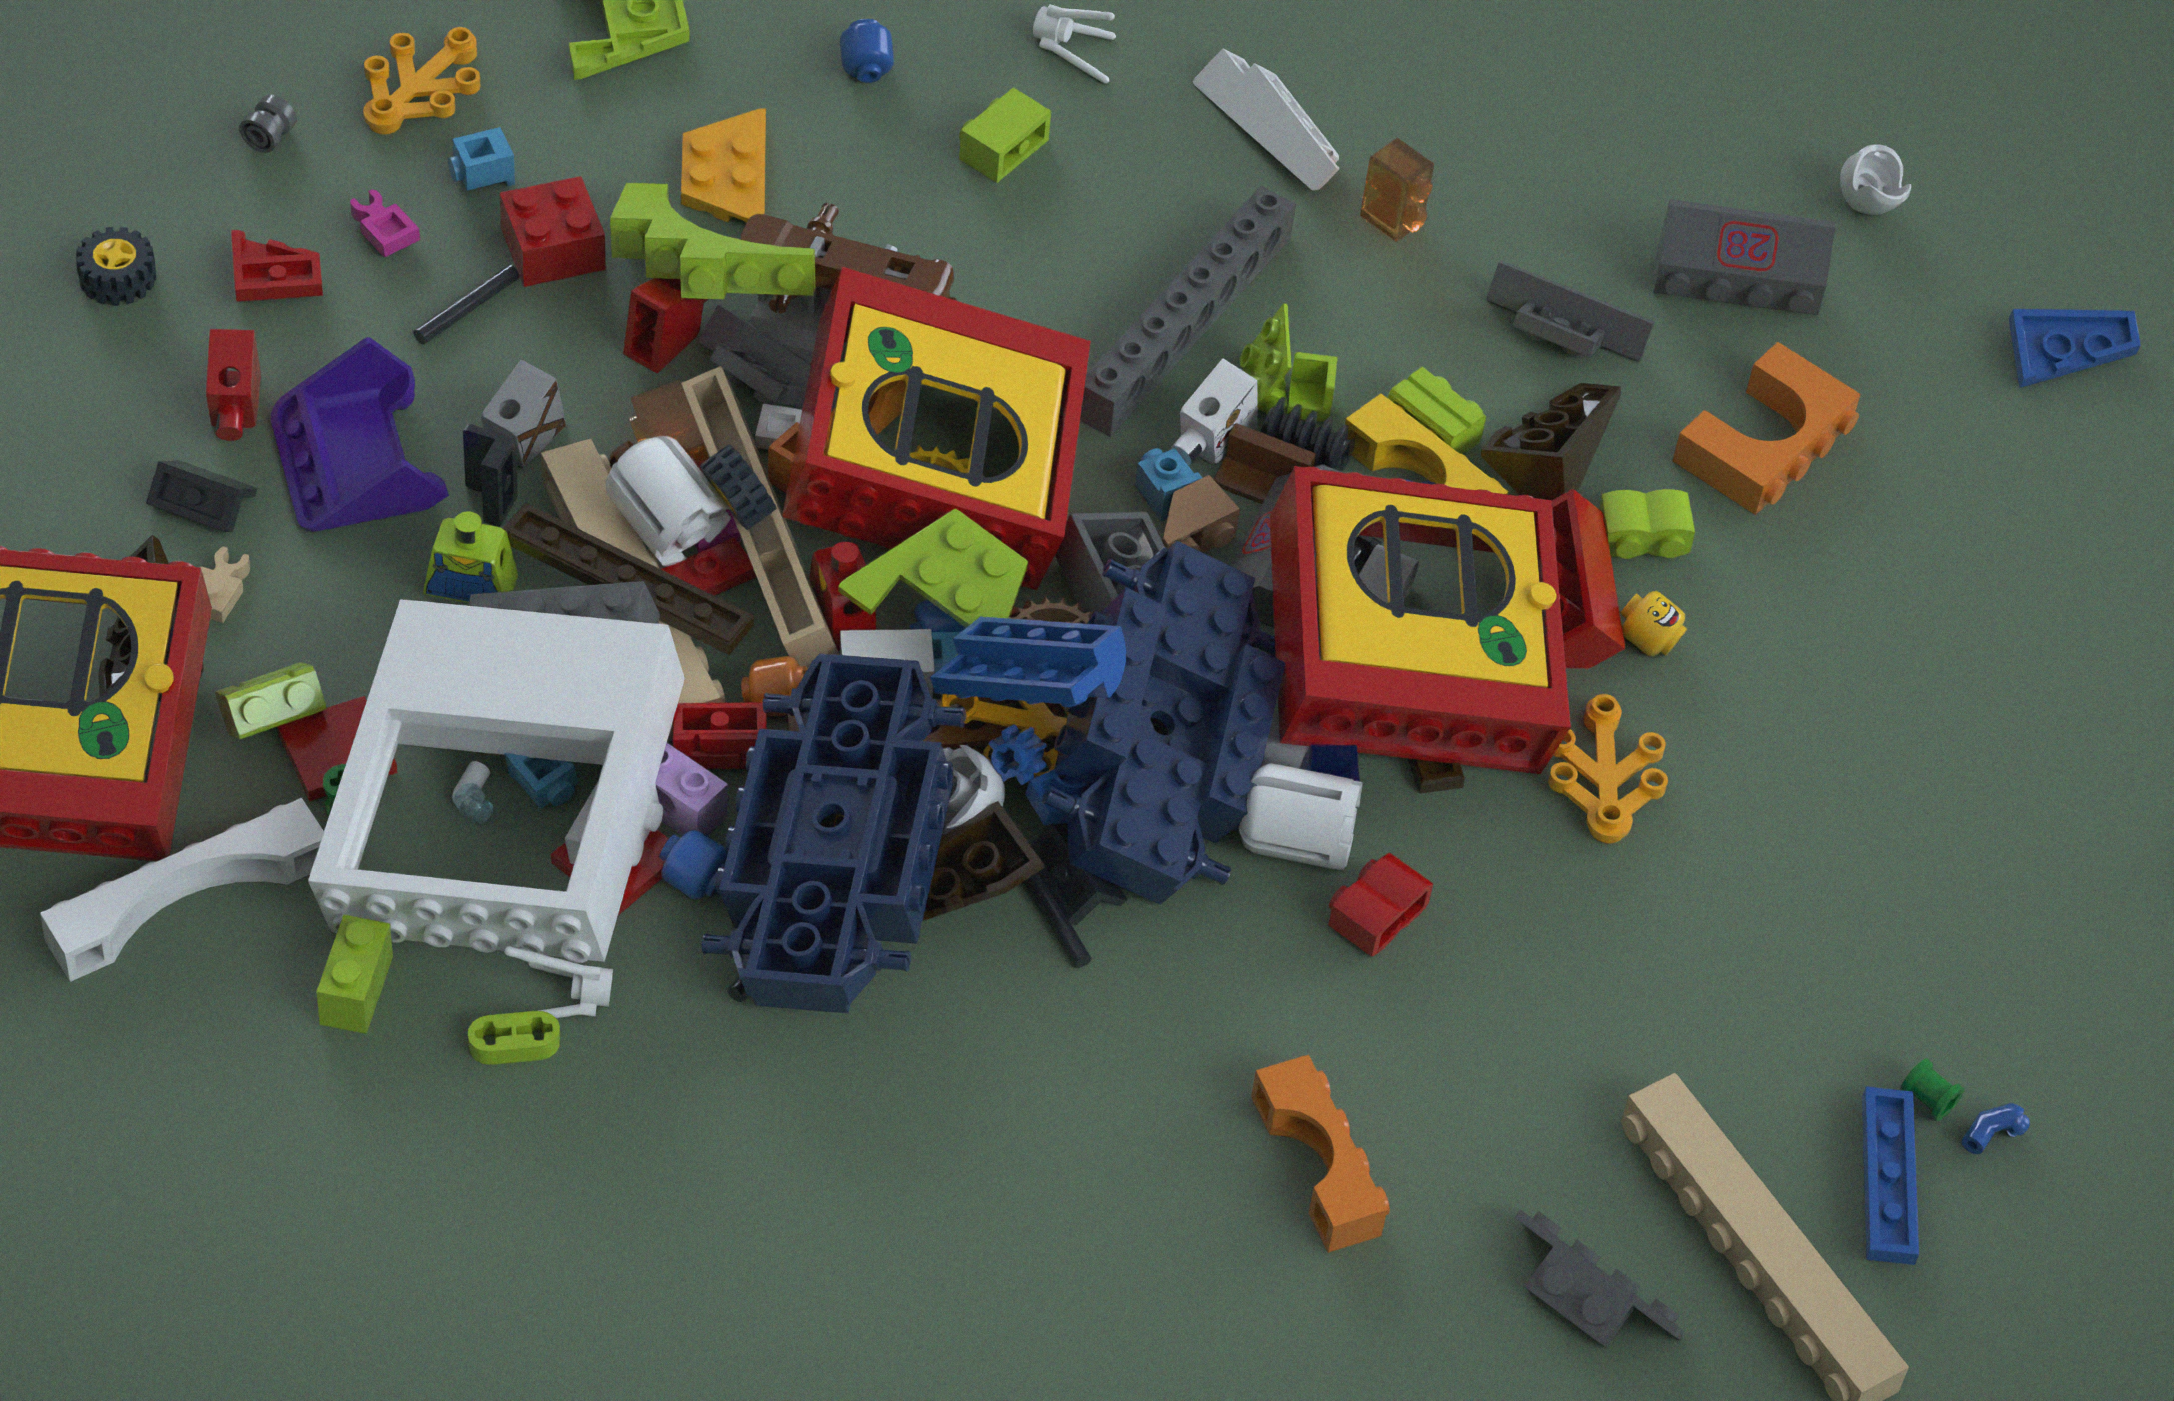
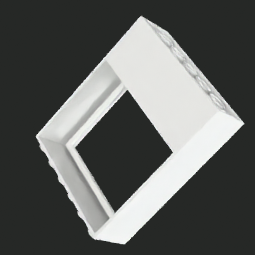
(521, 689)

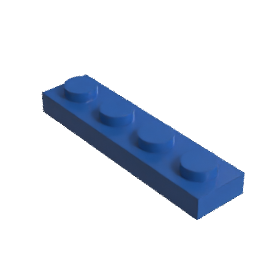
(1890, 1176)

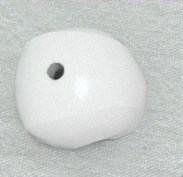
(1876, 177)

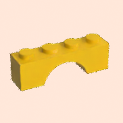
(1394, 439)

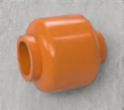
(772, 676)

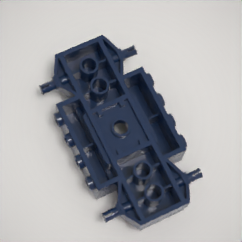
(1197, 671)
(821, 896)

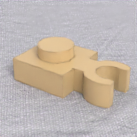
(225, 583)

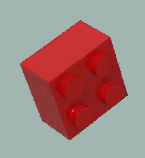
(552, 231)

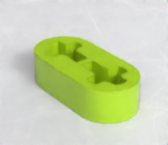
(514, 1037)

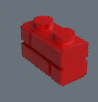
(717, 732)

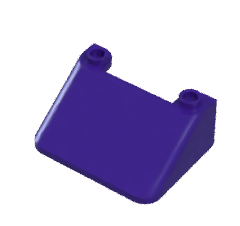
(344, 442)

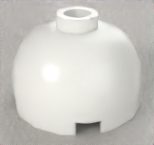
(974, 786)

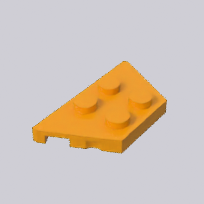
(726, 167)

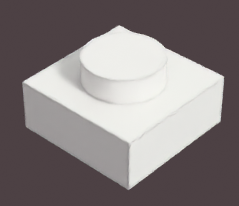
(774, 422)

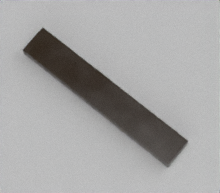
(602, 563)

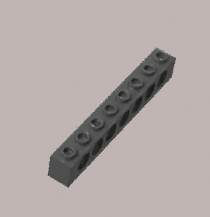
(1186, 310)

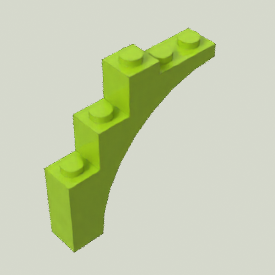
(704, 261)

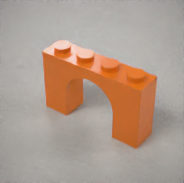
(1759, 470)

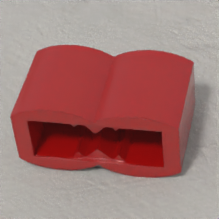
(1379, 903)

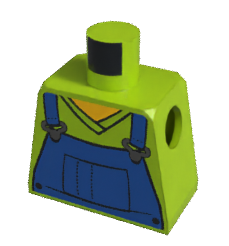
(470, 560)

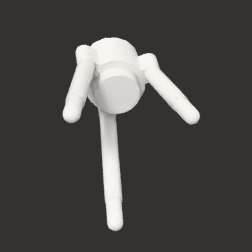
(1055, 25)
(589, 983)

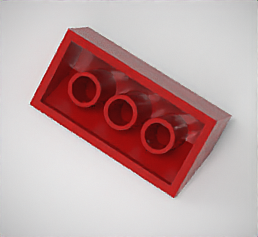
(1585, 583)

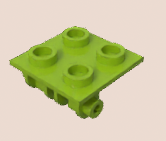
(1269, 359)

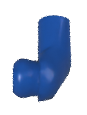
(1993, 1120)

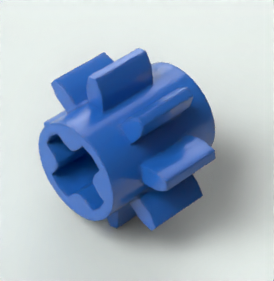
(1018, 754)

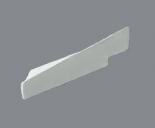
(1270, 115)

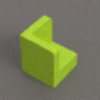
(1312, 384)

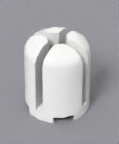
(666, 498)
(1301, 816)

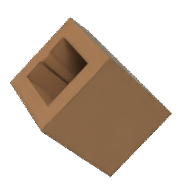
(1201, 516)

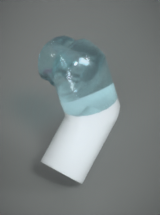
(469, 796)

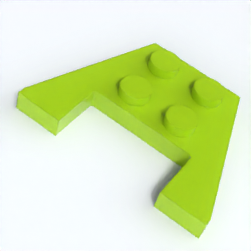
(633, 32)
(951, 566)

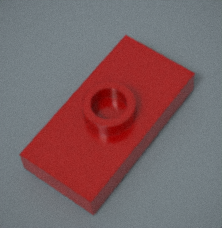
(715, 568)

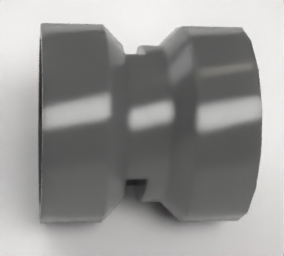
(265, 126)

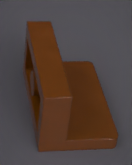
(1255, 462)

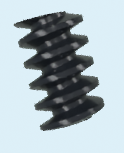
(1330, 447)

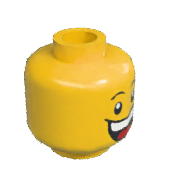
(1653, 623)

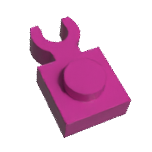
(384, 227)

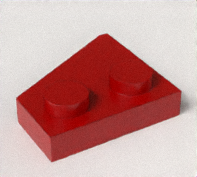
(273, 270)

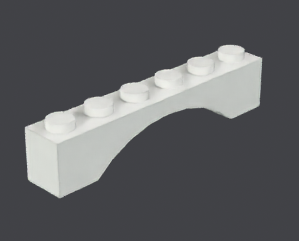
(97, 924)

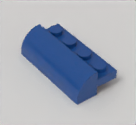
(1034, 661)

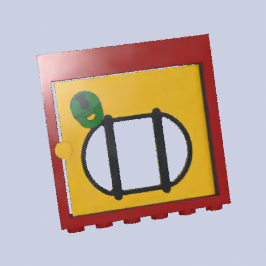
(959, 348)
(1411, 677)
(80, 766)

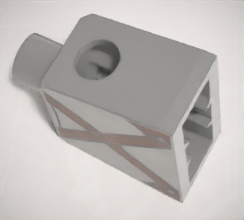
(526, 409)

